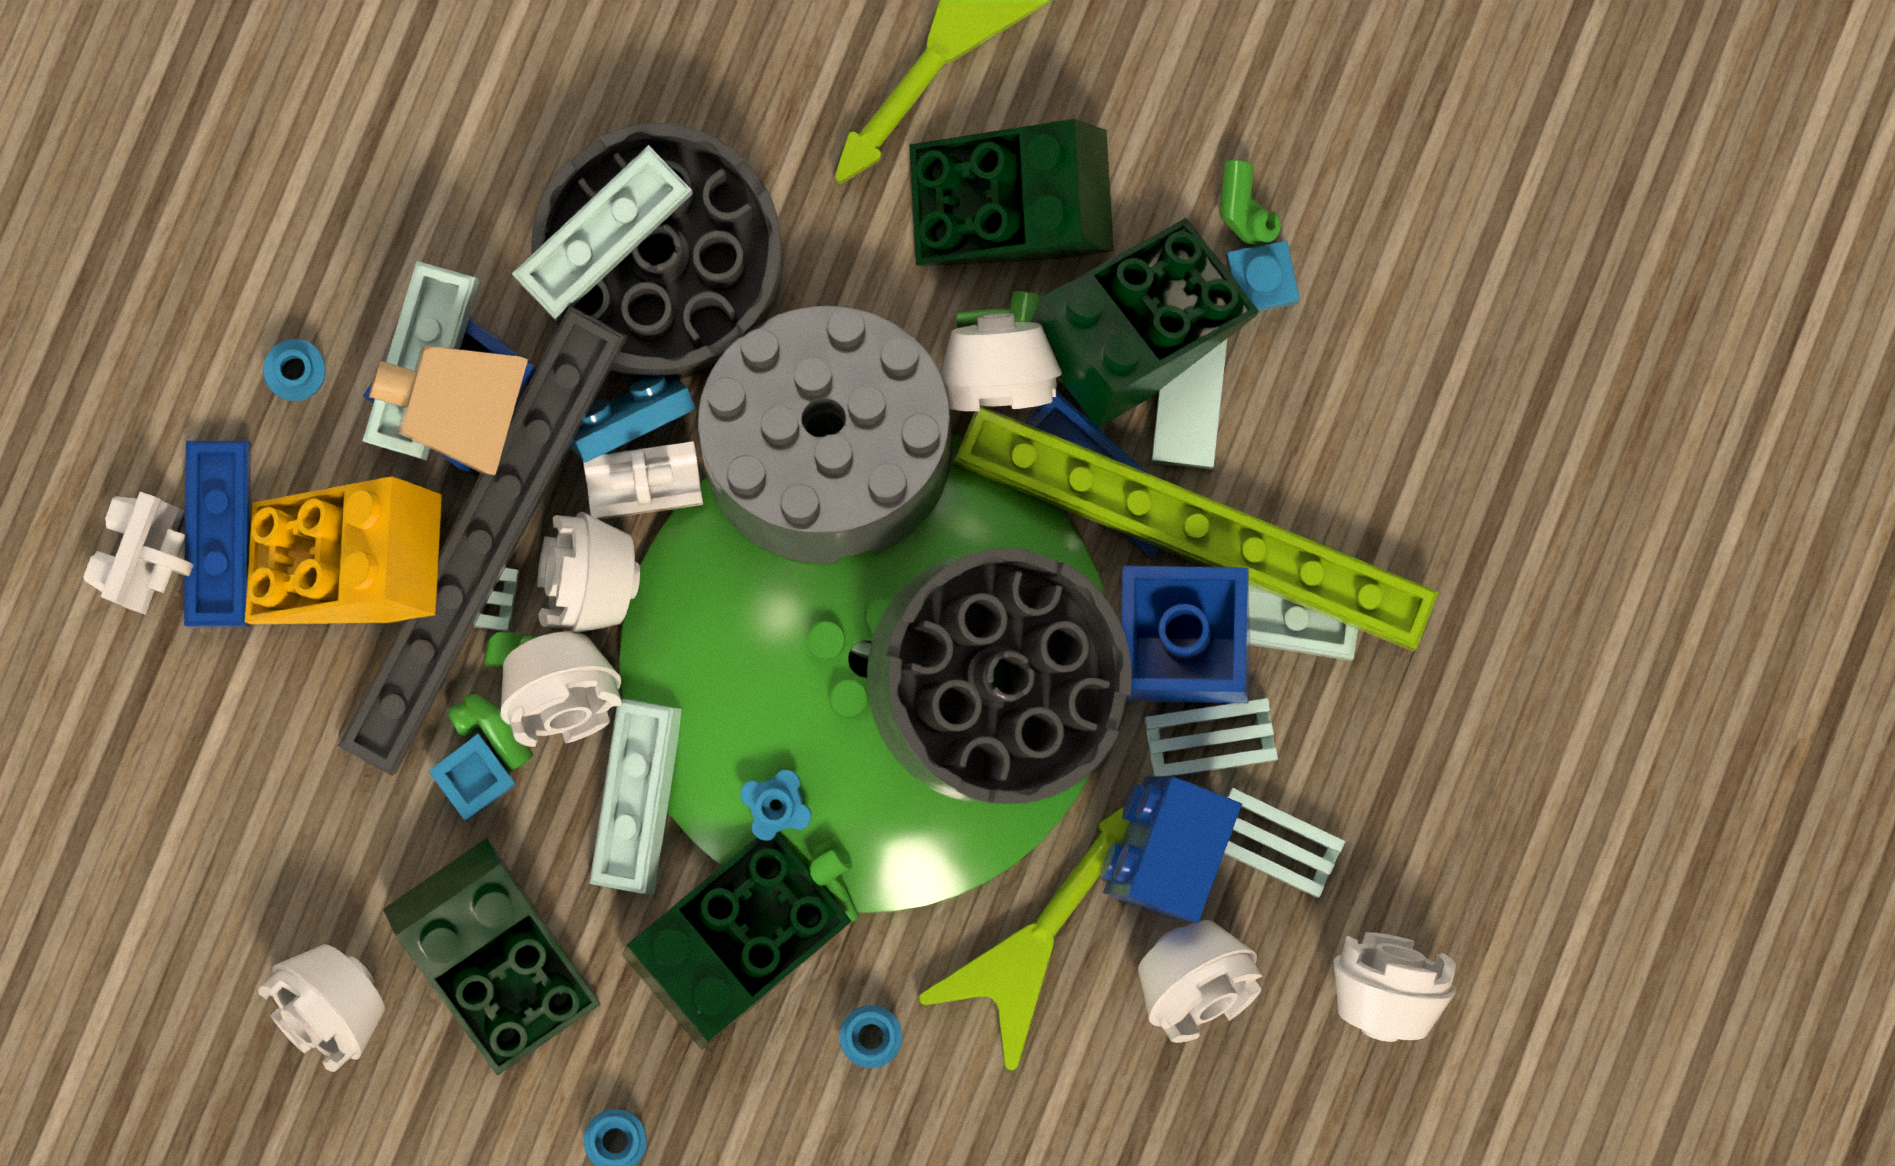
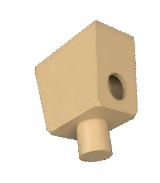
(455, 402)

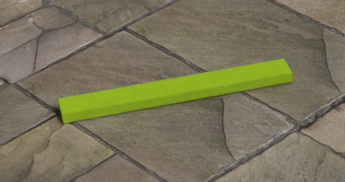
(1196, 527)

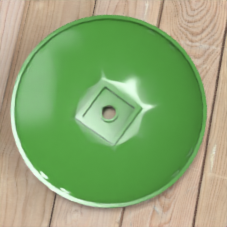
(767, 686)

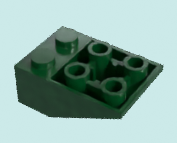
(1012, 195)
(1141, 320)
(735, 938)
(490, 956)

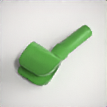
(1022, 306)
(501, 645)
(827, 865)

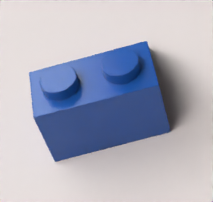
(1187, 633)

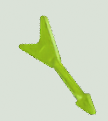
(955, 31)
(1016, 966)

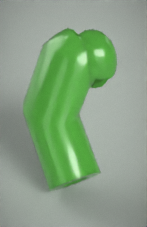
(1241, 210)
(479, 712)

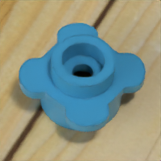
(786, 790)

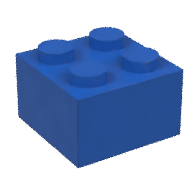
(1170, 847)

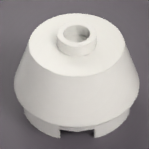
(999, 365)
(587, 574)
(557, 688)
(1196, 978)
(1391, 987)
(325, 1003)

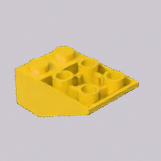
(345, 555)

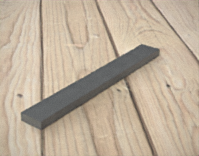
(484, 540)

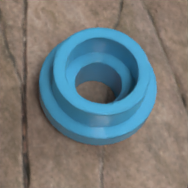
(308, 383)
(850, 1036)
(601, 1124)

